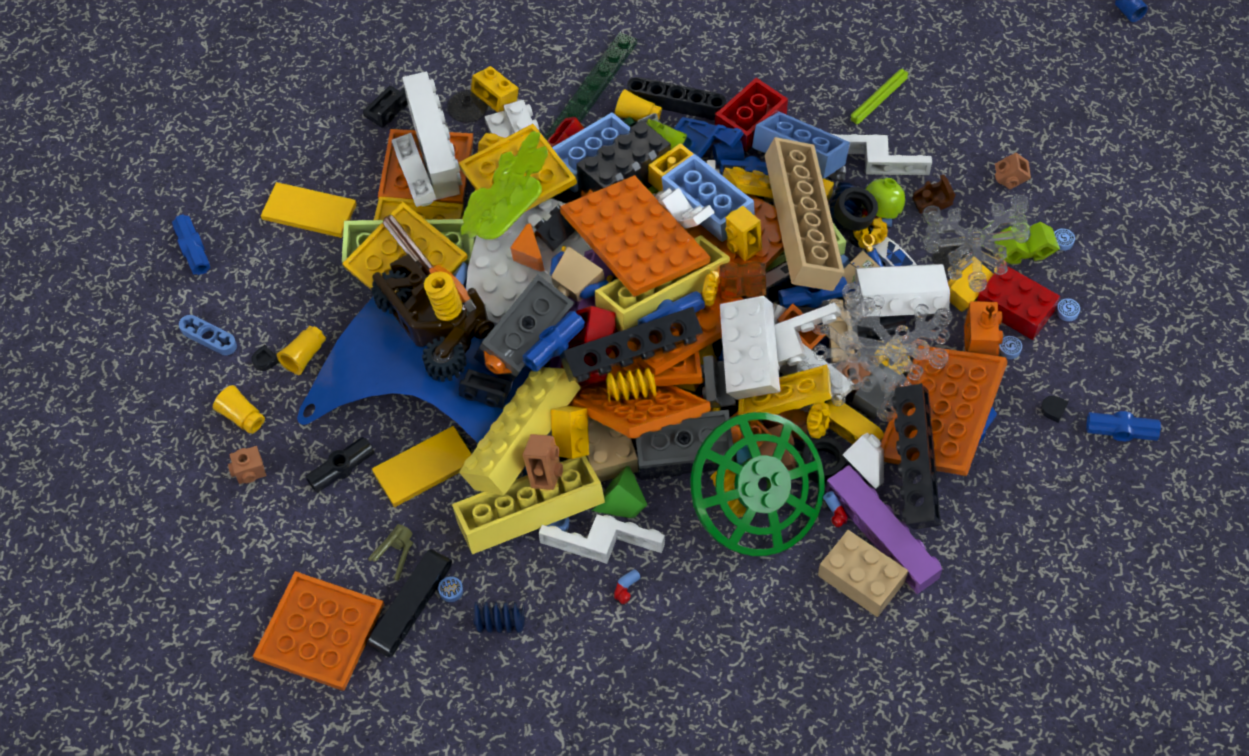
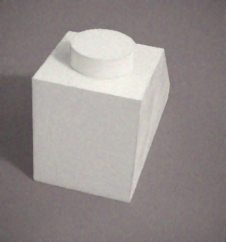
(868, 458)

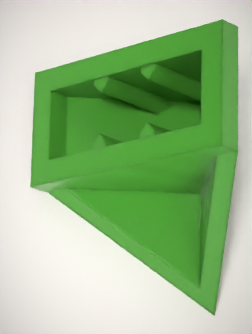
(623, 496)

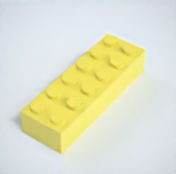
(629, 309)
(500, 453)
(496, 518)

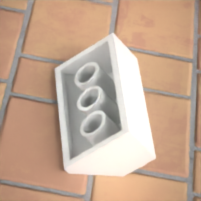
(905, 287)

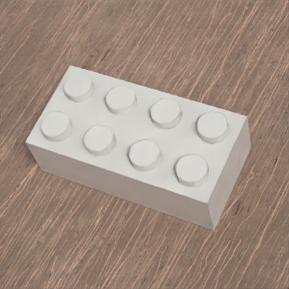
(749, 348)

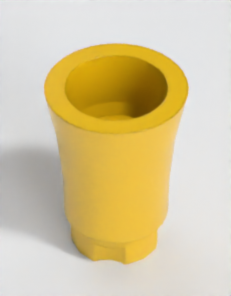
(635, 107)
(301, 350)
(238, 409)

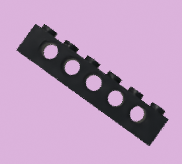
(683, 320)
(928, 513)

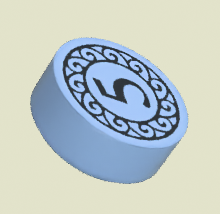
(1065, 239)
(1068, 309)
(1010, 347)

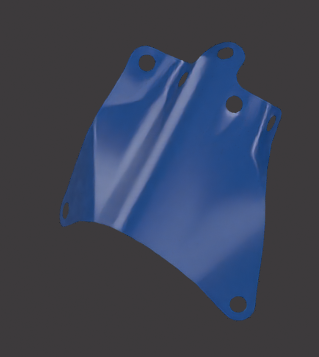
(381, 359)

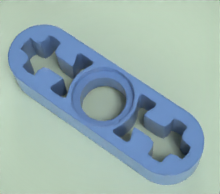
(202, 327)

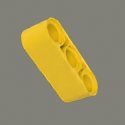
(850, 423)

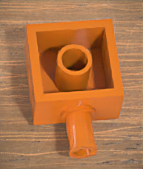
(982, 328)

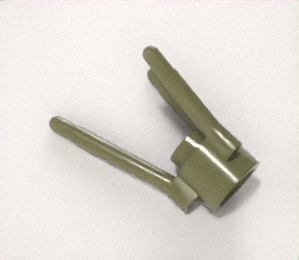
(397, 538)

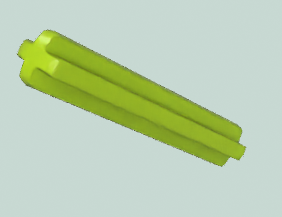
(879, 96)

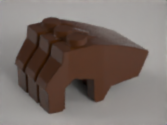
(937, 194)

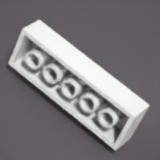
(432, 135)

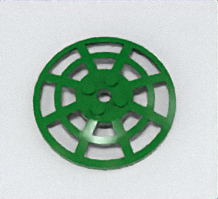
(747, 480)

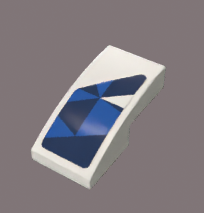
(893, 254)

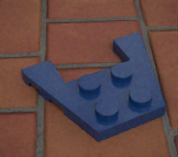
(701, 135)

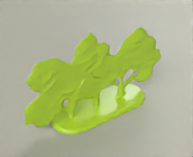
(497, 209)

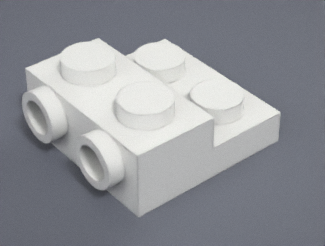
(511, 120)

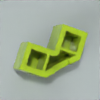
(1039, 245)

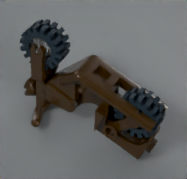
(412, 309)

